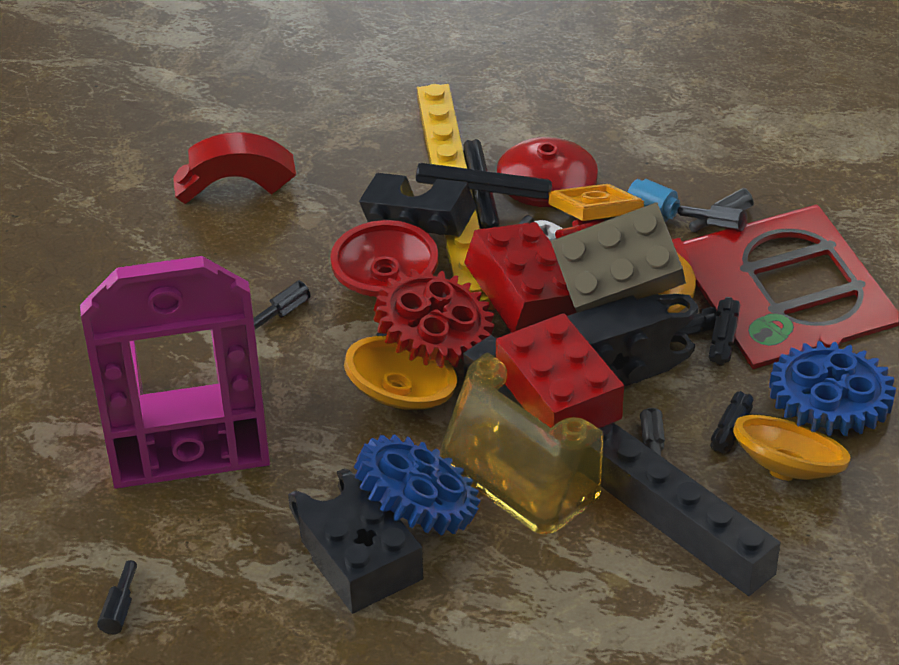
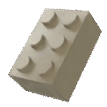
(619, 259)

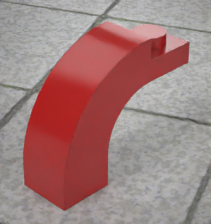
(234, 156)

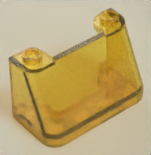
(516, 459)

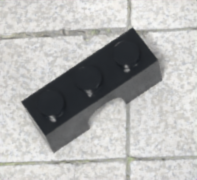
(438, 211)

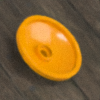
(394, 378)
(790, 449)

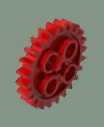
(432, 316)

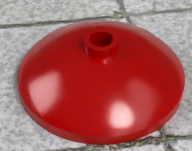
(552, 159)
(379, 251)

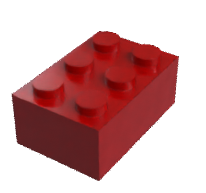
(519, 274)
(560, 374)

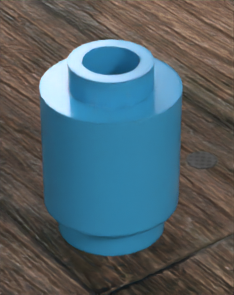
(653, 192)

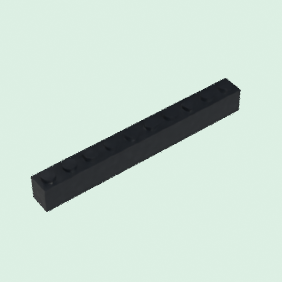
(676, 503)

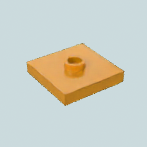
(594, 201)

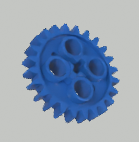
(832, 388)
(417, 484)

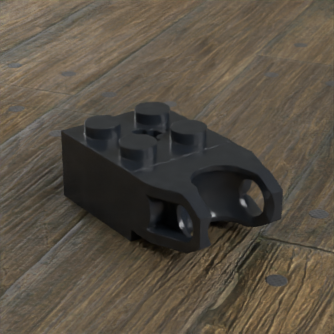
(637, 334)
(357, 544)

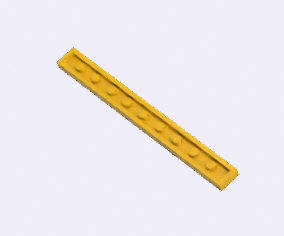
(446, 149)

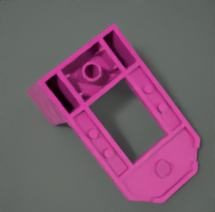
(180, 429)

